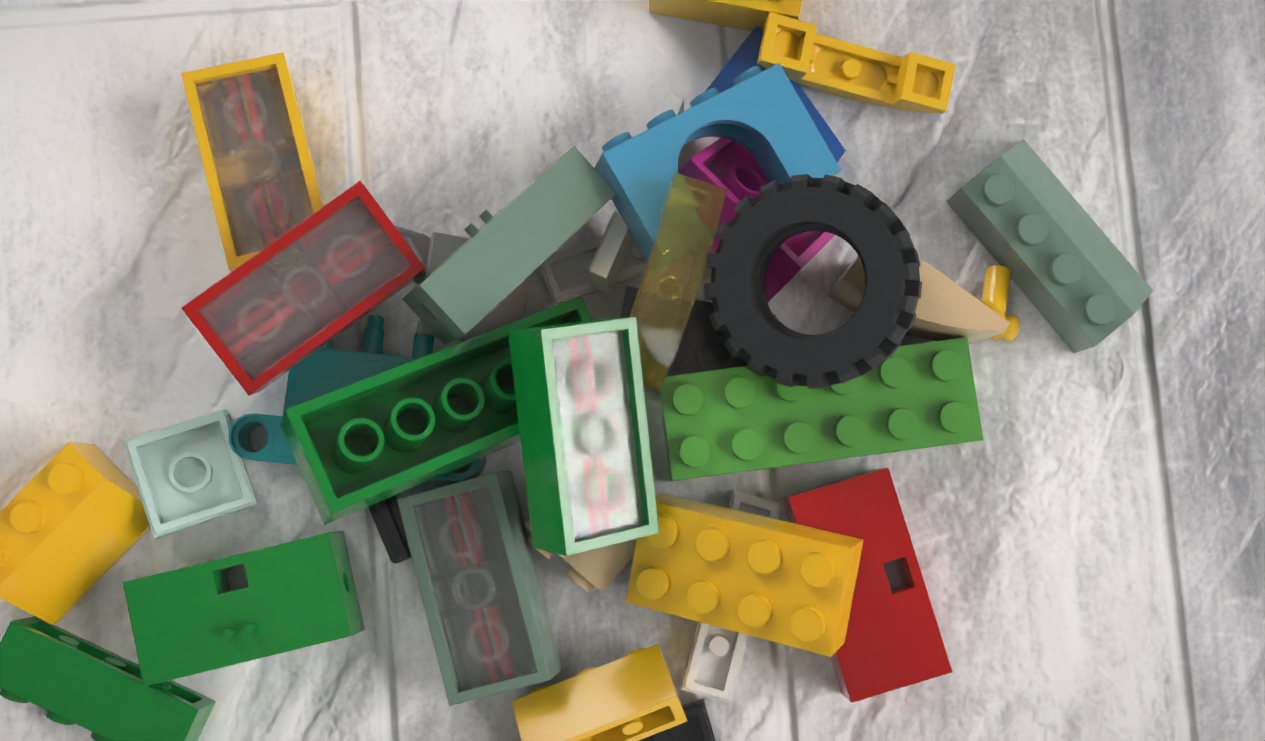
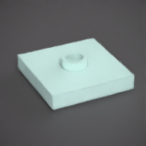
(189, 474)

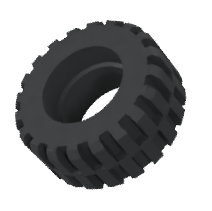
(742, 262)

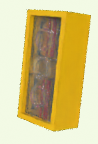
(252, 152)

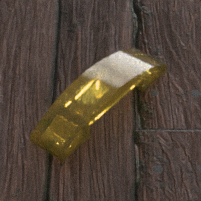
(674, 272)

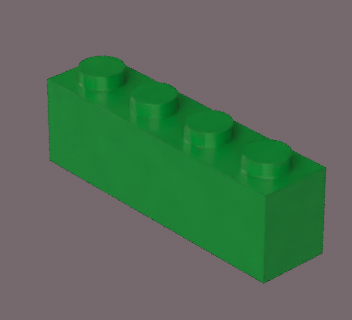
(94, 687)

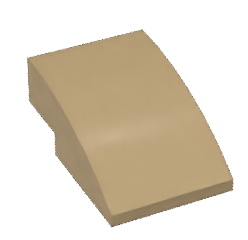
(942, 311)

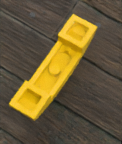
(854, 70)

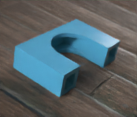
(757, 113)

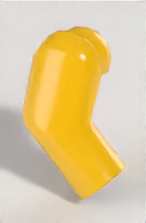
(995, 296)

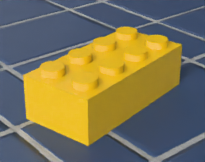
(747, 574)

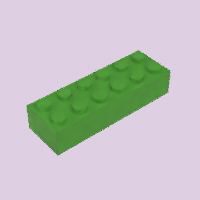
(750, 423)

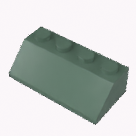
(1050, 247)

